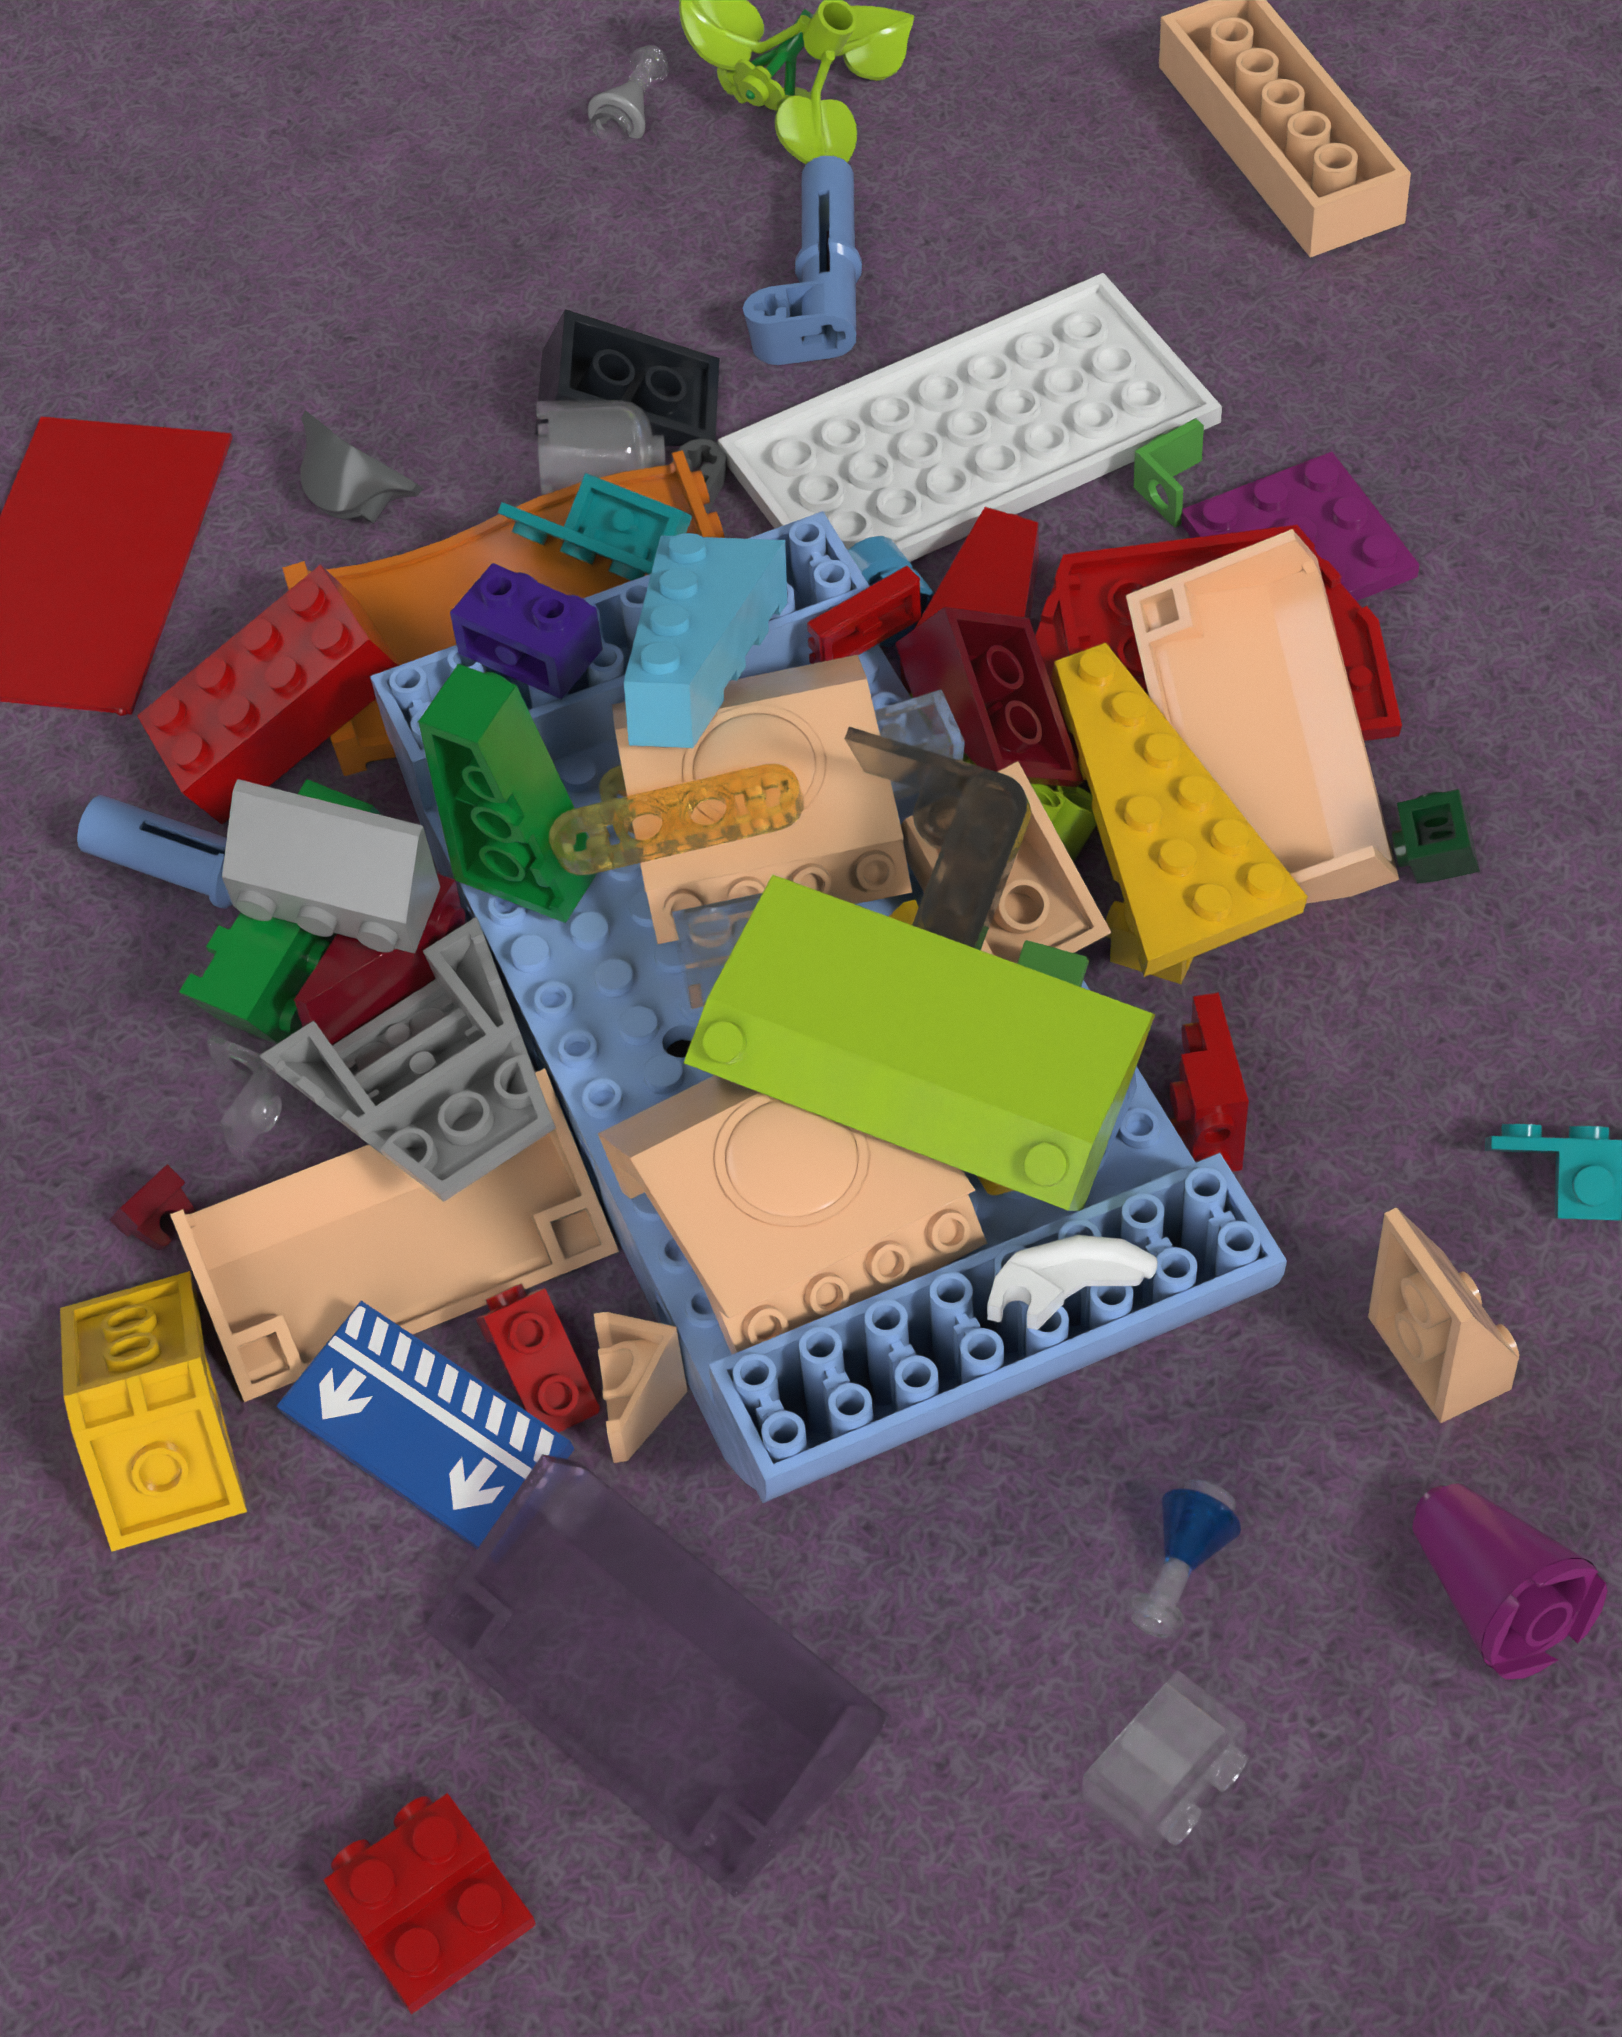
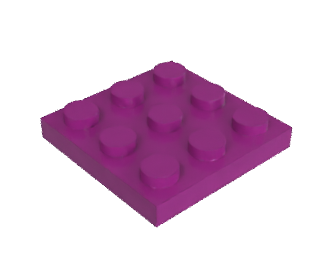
(1329, 511)

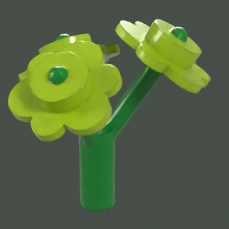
(754, 83)

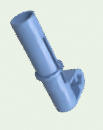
(823, 301)
(155, 846)

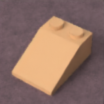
(1043, 893)
(1437, 1323)

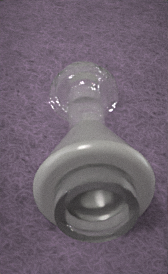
(620, 110)

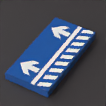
(419, 1423)

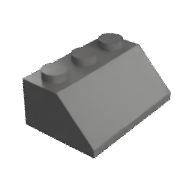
(328, 868)

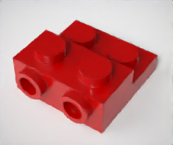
(1211, 1093)
(427, 1900)

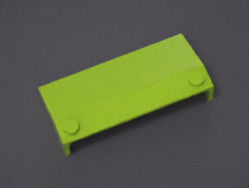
(922, 1042)

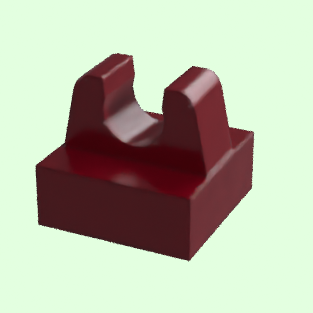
(143, 1210)

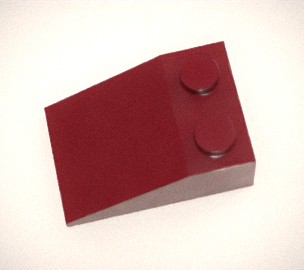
(994, 690)
(360, 983)

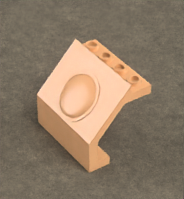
(849, 825)
(788, 1206)

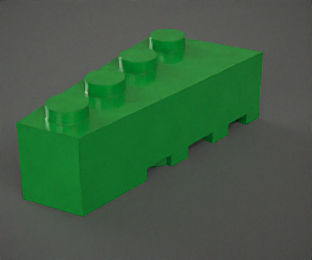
(498, 794)
(263, 963)

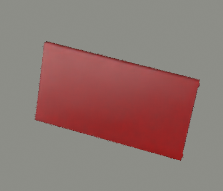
(97, 556)

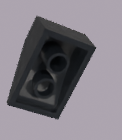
(608, 362)

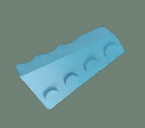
(695, 628)

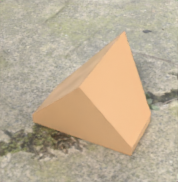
(639, 1378)

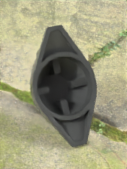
(345, 479)

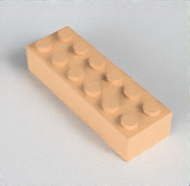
(1284, 122)

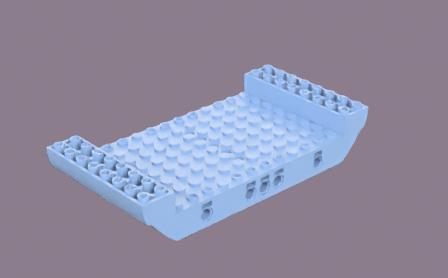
(609, 1001)

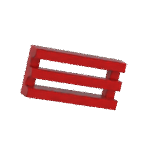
(866, 618)

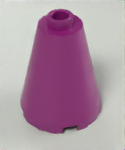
(1506, 1579)

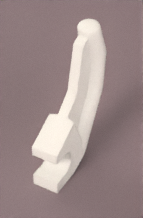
(1058, 1269)

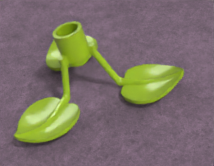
(866, 36)

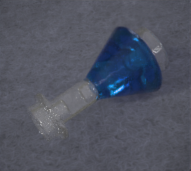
(1195, 1527)

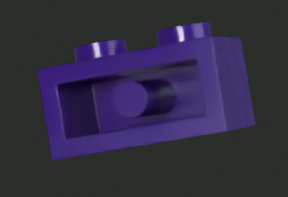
(527, 630)

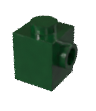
(1435, 837)

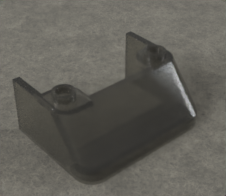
(968, 815)

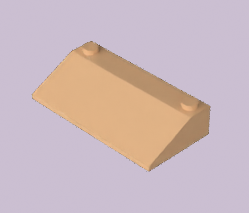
(1262, 697)
(306, 1249)

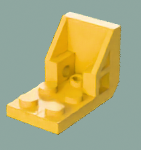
(147, 1412)

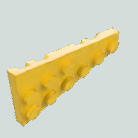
(1169, 831)

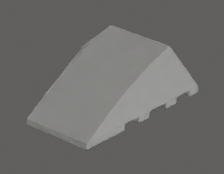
(434, 1078)

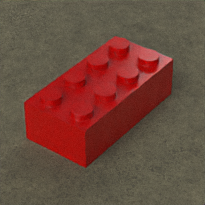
(269, 693)

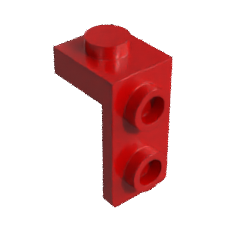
(538, 1357)

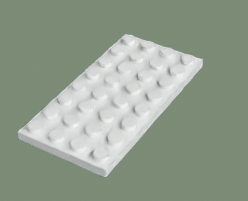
(974, 424)

